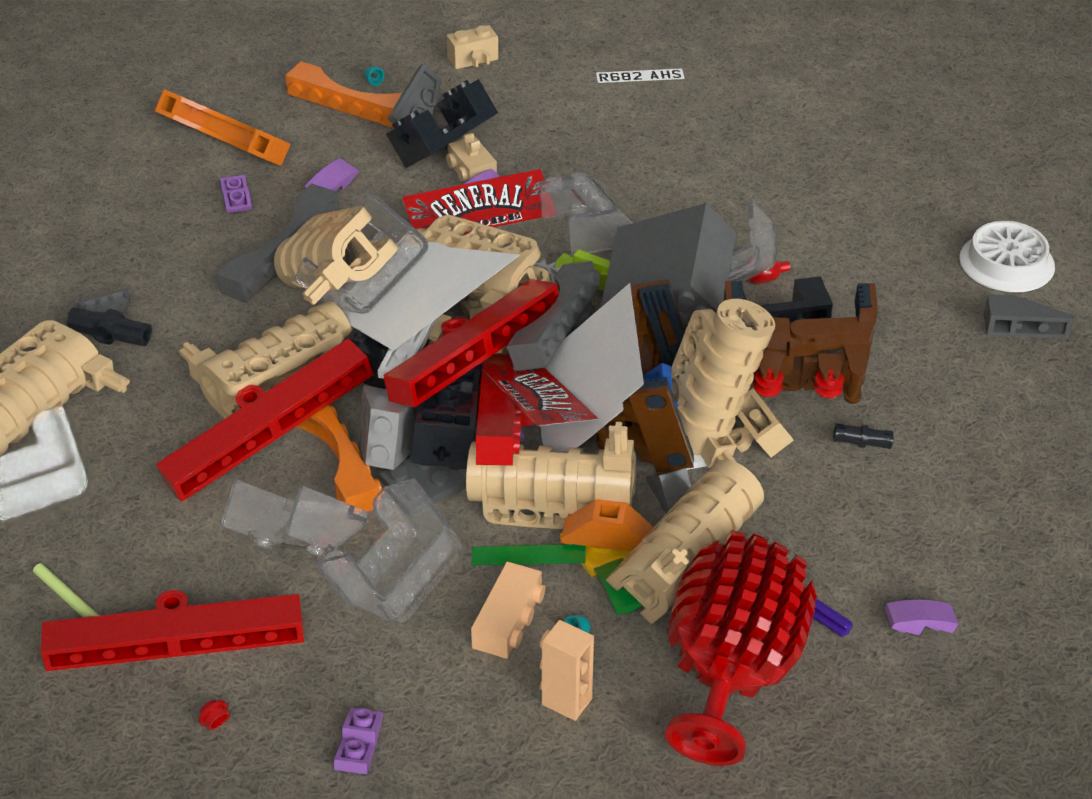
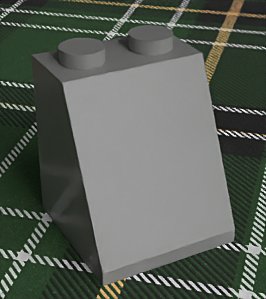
(385, 429)

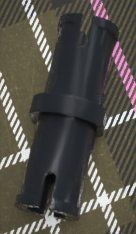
(863, 436)

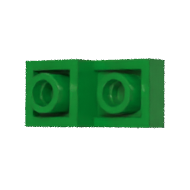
(620, 600)

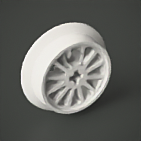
(1008, 257)

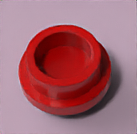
(214, 714)

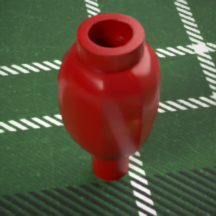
(770, 274)

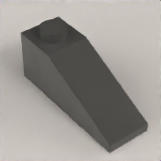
(1024, 318)

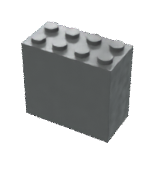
(685, 247)

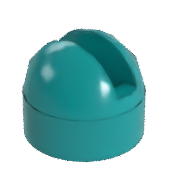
(374, 81)
(579, 622)

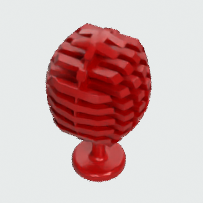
(741, 627)

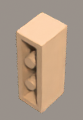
(507, 610)
(567, 669)

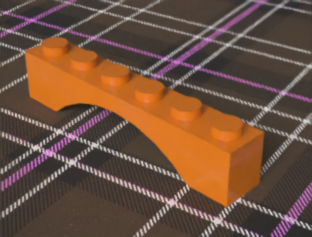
(313, 85)
(223, 127)
(353, 479)

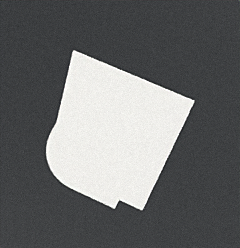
(427, 292)
(599, 368)

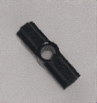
(109, 326)

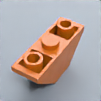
(605, 526)

